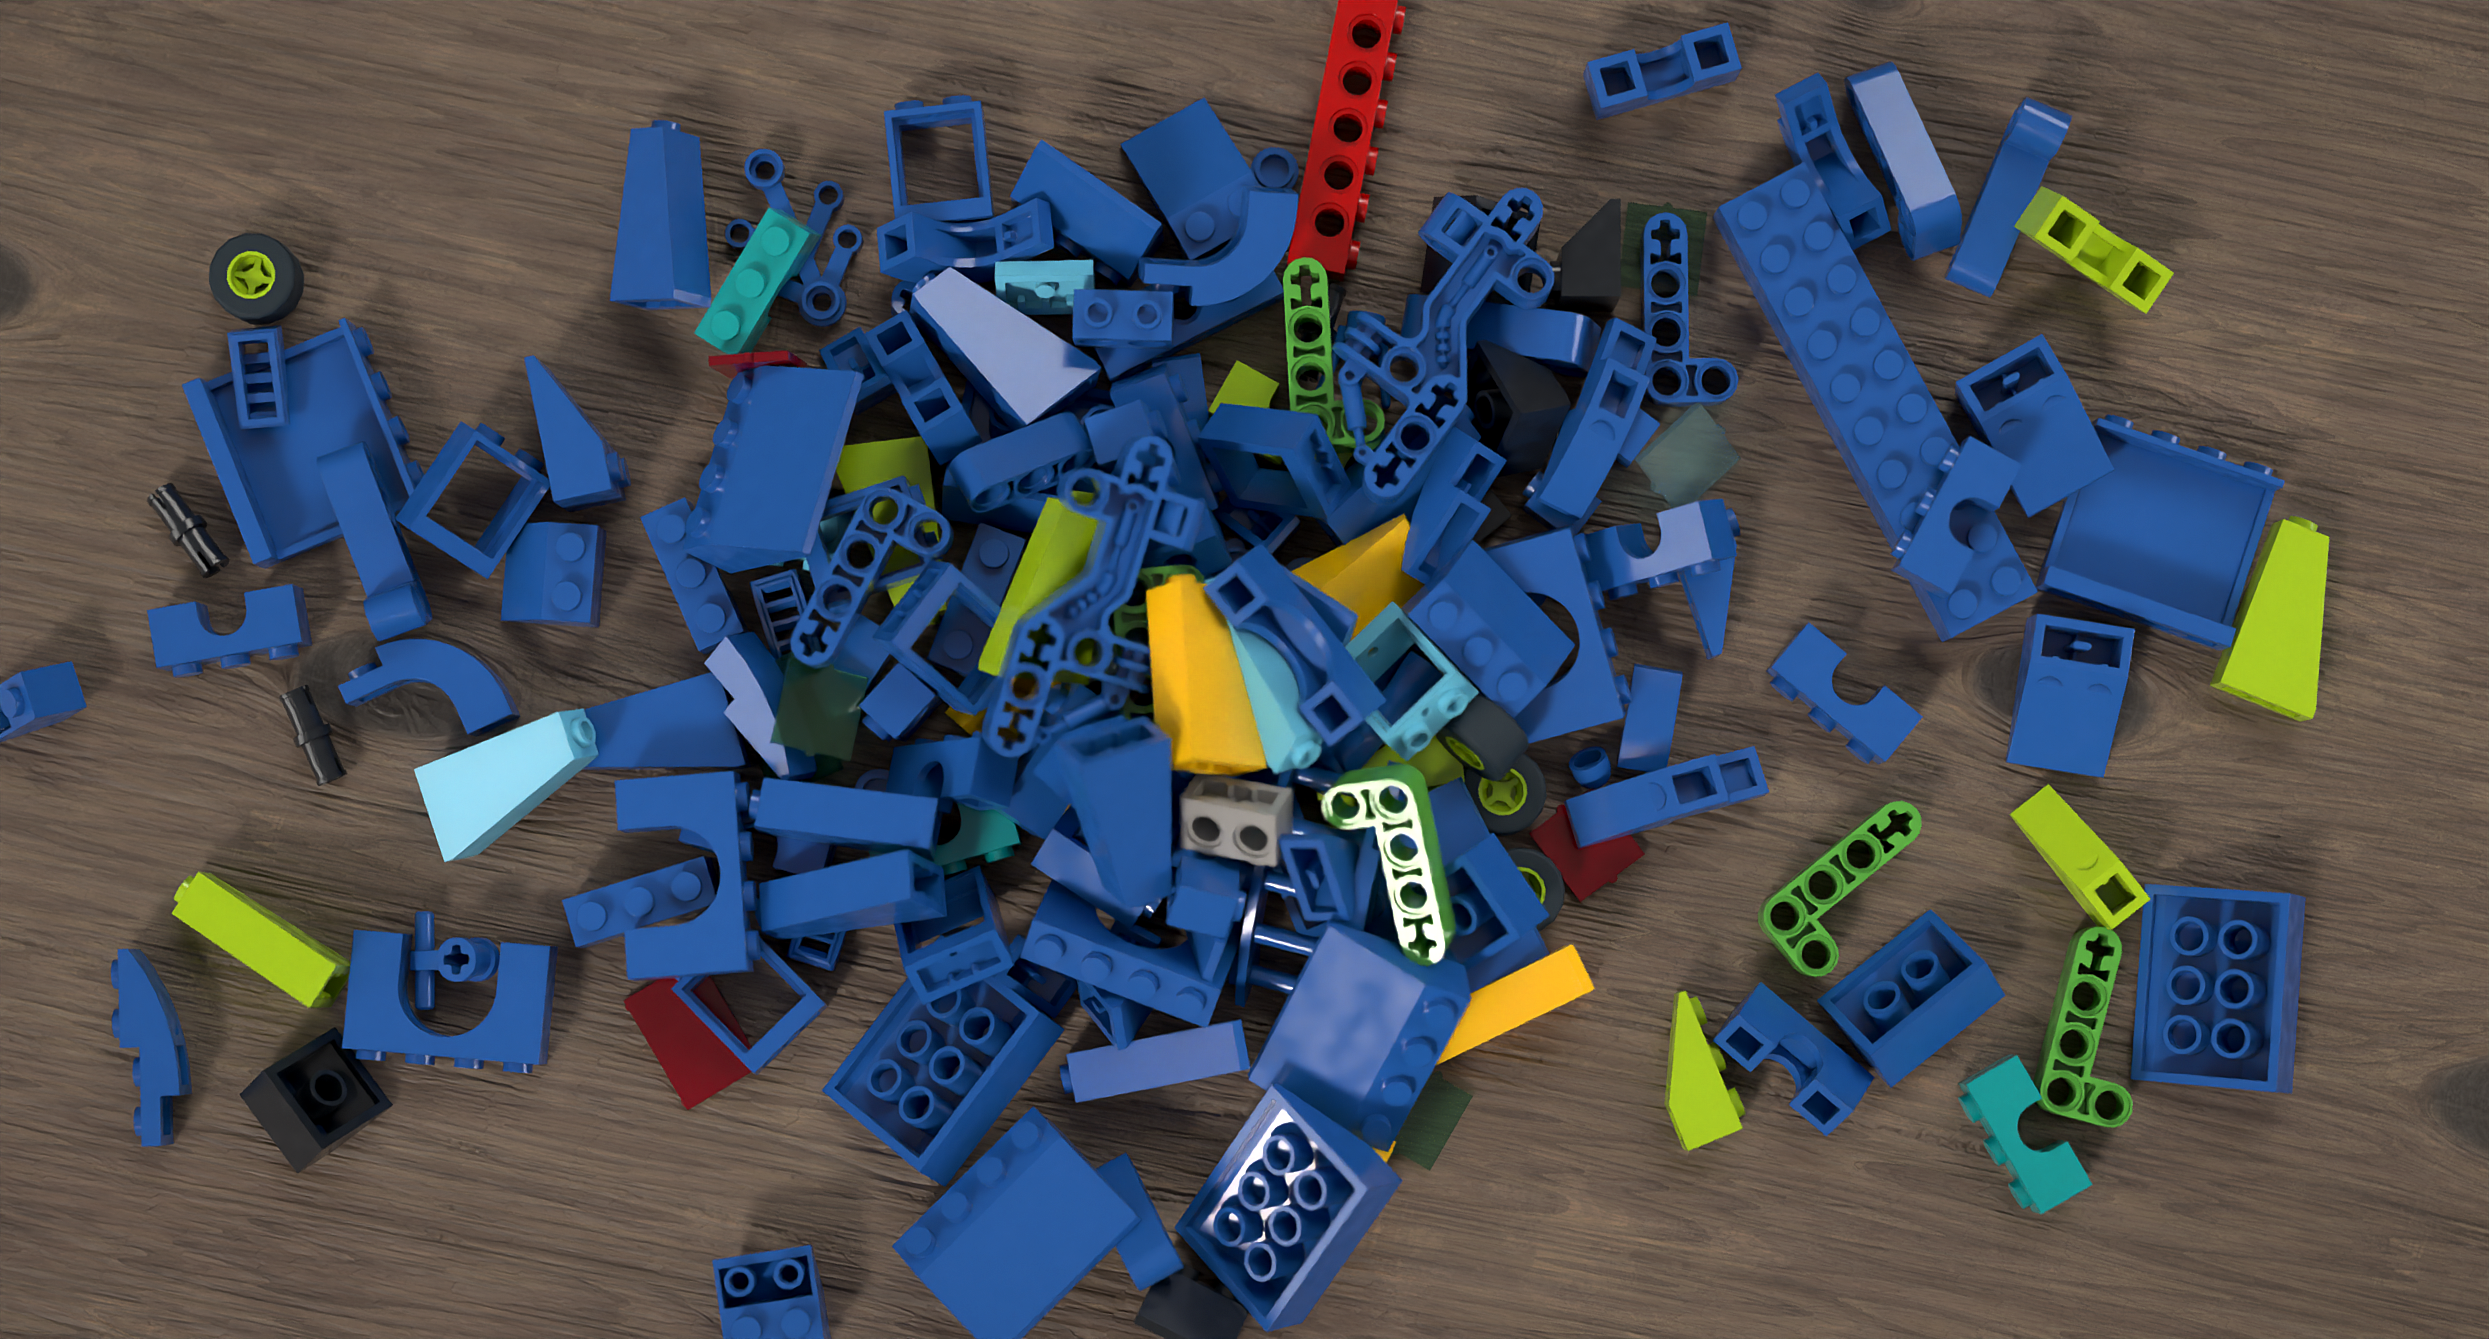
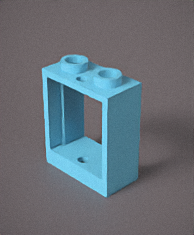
(1390, 637)

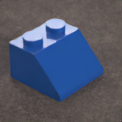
(555, 575)
(1488, 902)

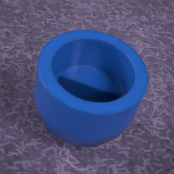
(1591, 767)

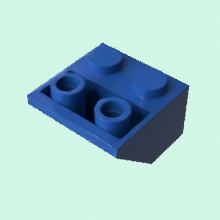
(771, 1295)

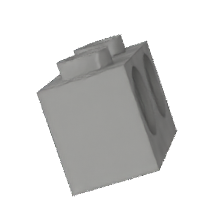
(1235, 818)

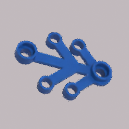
(814, 283)

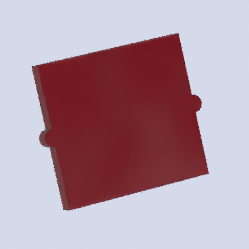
(734, 363)
(1587, 867)

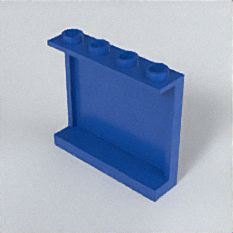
(274, 470)
(2161, 535)

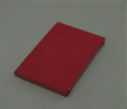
(683, 1044)

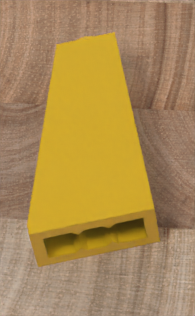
(1199, 683)
(1519, 999)

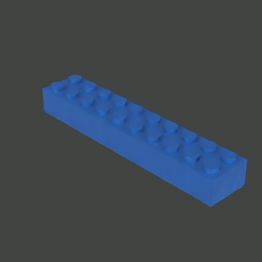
(1863, 383)

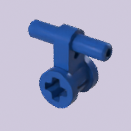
(449, 960)

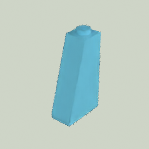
(1274, 697)
(499, 781)

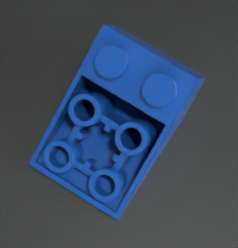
(2034, 417)
(2068, 694)

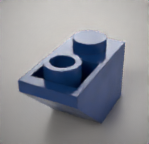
(39, 699)

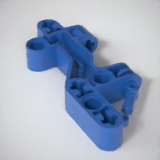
(1482, 262)
(1082, 606)

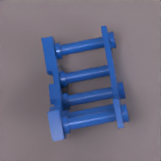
(1261, 878)

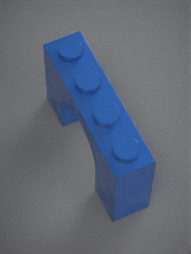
(1590, 689)
(722, 935)
(1077, 944)
(383, 1021)

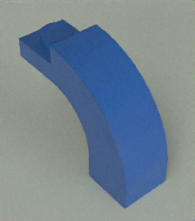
(1816, 138)
(921, 246)
(1248, 258)
(470, 683)

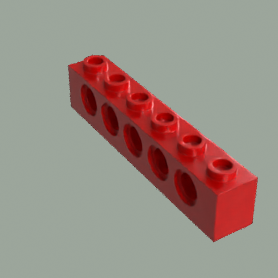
(1329, 152)

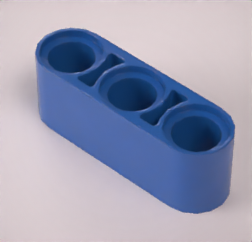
(1022, 462)
(1147, 1247)

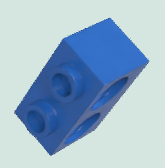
(1123, 319)
(899, 705)

